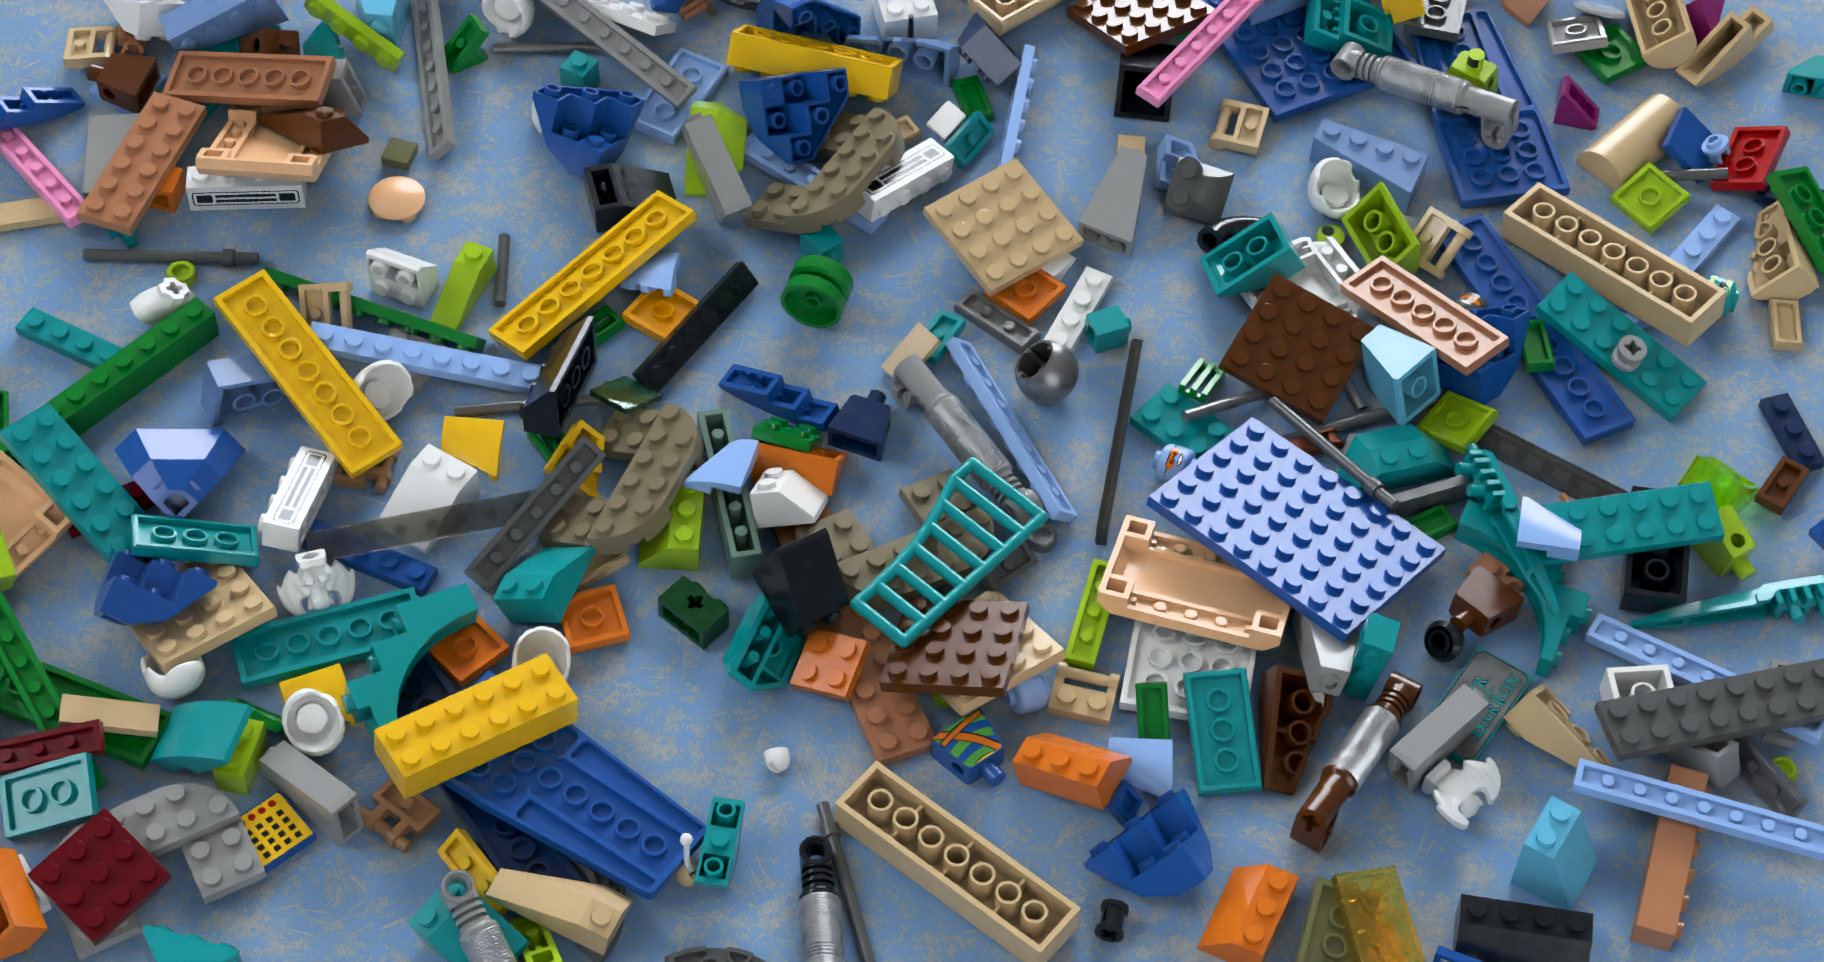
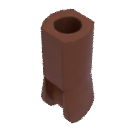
(1311, 449)

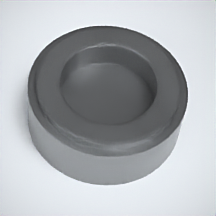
(1043, 539)

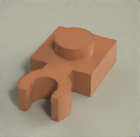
(128, 42)
(1497, 569)

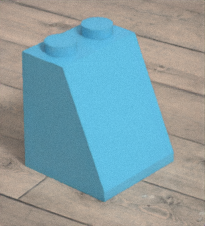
(385, 17)
(1400, 372)
(1556, 856)

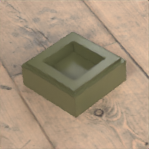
(399, 153)

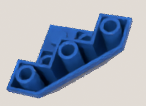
(808, 15)
(794, 110)
(586, 124)
(1494, 375)
(178, 464)
(149, 591)
(1157, 853)

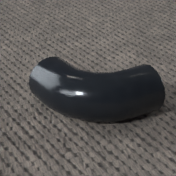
(1222, 230)

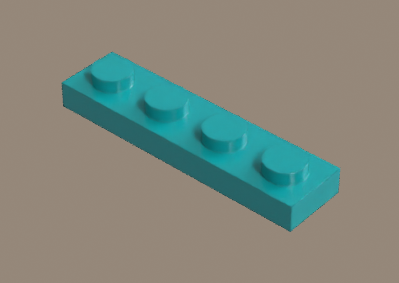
(65, 338)

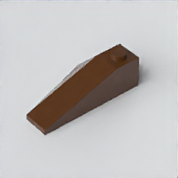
(315, 128)
(1288, 726)

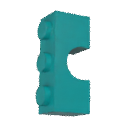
(1371, 654)

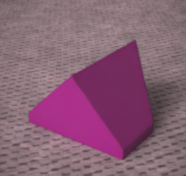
(1704, 16)
(1575, 107)

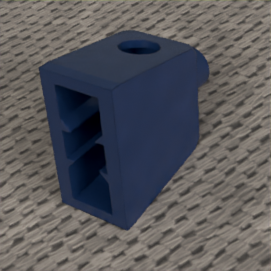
(862, 425)

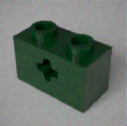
(693, 612)

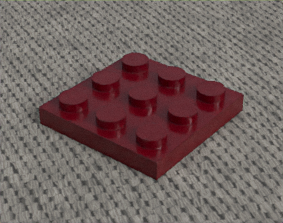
(99, 876)

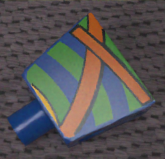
(971, 750)

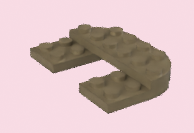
(858, 152)
(661, 453)
(862, 561)

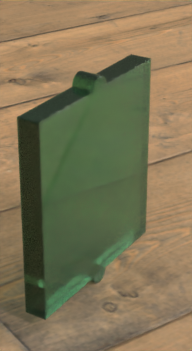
(625, 394)

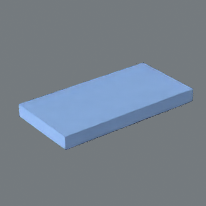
(660, 117)

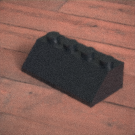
(561, 380)
(1654, 578)
(1520, 931)

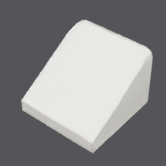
(946, 121)
(1059, 267)

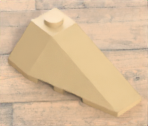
(1780, 259)
(1545, 723)
(571, 908)

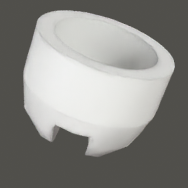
(777, 759)

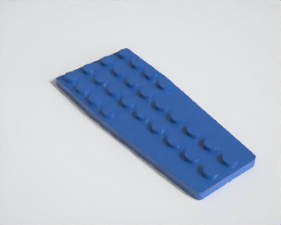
(1475, 170)
(585, 807)

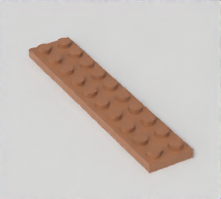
(889, 720)

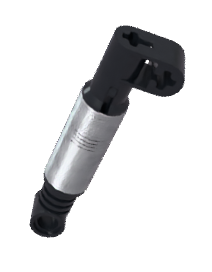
(819, 904)

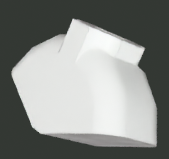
(161, 301)

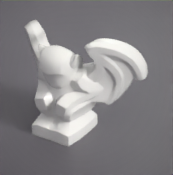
(316, 581)
(1456, 789)

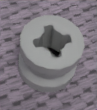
(1621, 354)

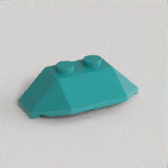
(1398, 457)
(761, 651)

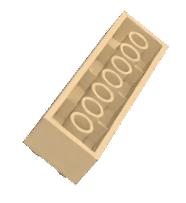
(1613, 264)
(956, 865)

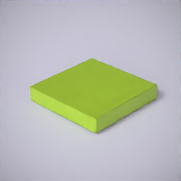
(1649, 198)
(1457, 421)

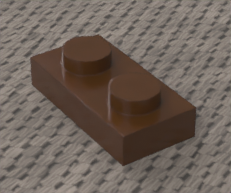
(1781, 485)

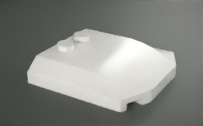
(1325, 269)

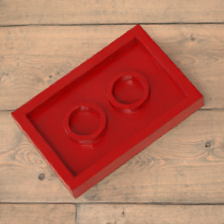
(1752, 157)

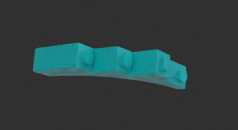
(1477, 532)
(417, 628)

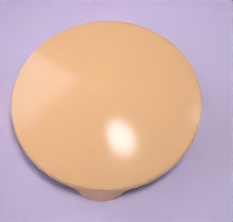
(396, 199)

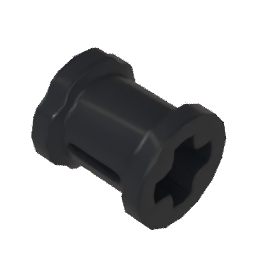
(1112, 920)

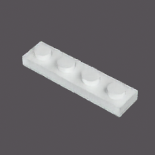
(1082, 300)

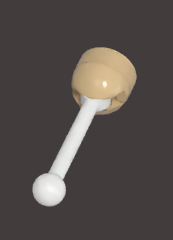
(690, 865)

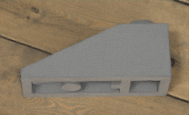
(1716, 759)

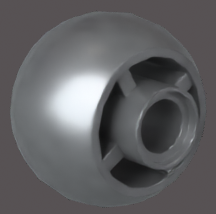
(1047, 372)

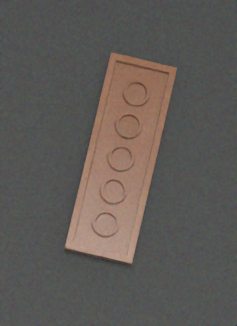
(250, 78)
(142, 163)
(1424, 314)

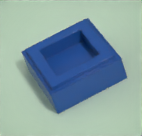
(1124, 802)

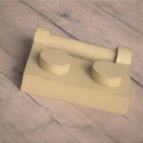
(82, 46)
(1248, 128)
(1431, 234)
(317, 306)
(1080, 702)

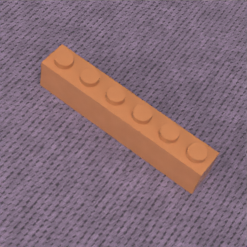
(1668, 871)

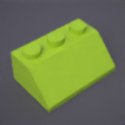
(1382, 230)
(681, 540)

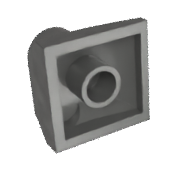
(1197, 191)

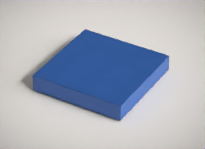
(1685, 141)

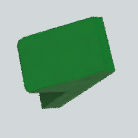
(464, 46)

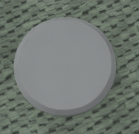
(1599, 9)

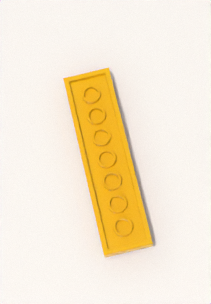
(592, 275)
(308, 373)

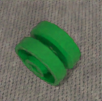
(817, 291)

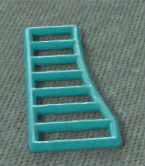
(930, 527)

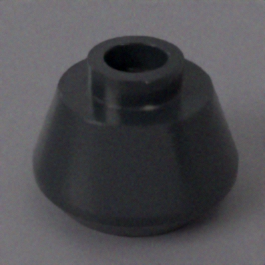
(1443, 640)

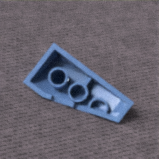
(923, 58)

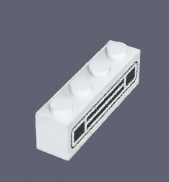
(914, 175)
(236, 193)
(297, 499)

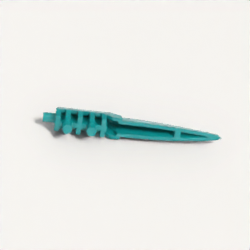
(1493, 488)
(1786, 596)

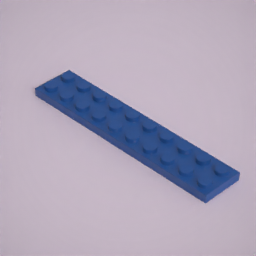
(1576, 383)

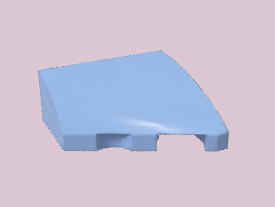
(1167, 157)
(654, 274)
(726, 469)
(1547, 532)
(1150, 765)

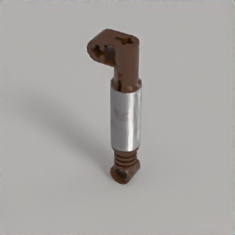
(1354, 760)

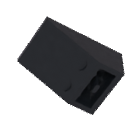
(618, 189)

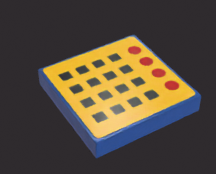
(277, 830)

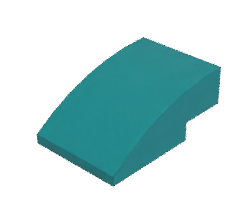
(1335, 22)
(201, 735)

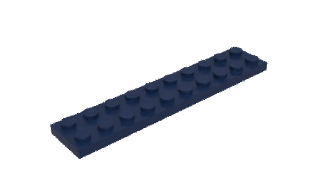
(499, 841)

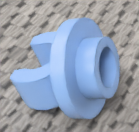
(1715, 146)

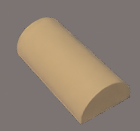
(1009, 14)
(1662, 31)
(1631, 142)

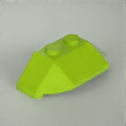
(733, 133)

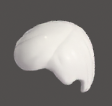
(509, 16)
(1333, 188)
(385, 386)
(541, 641)
(178, 682)
(313, 722)

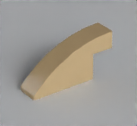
(1726, 46)

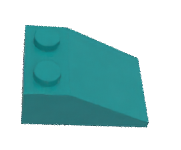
(1252, 258)
(543, 584)
(438, 929)

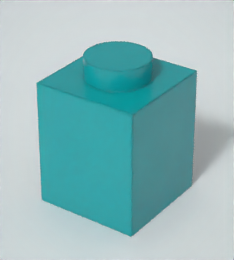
(580, 71)
(823, 243)
(1107, 328)

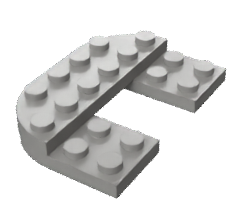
(206, 830)

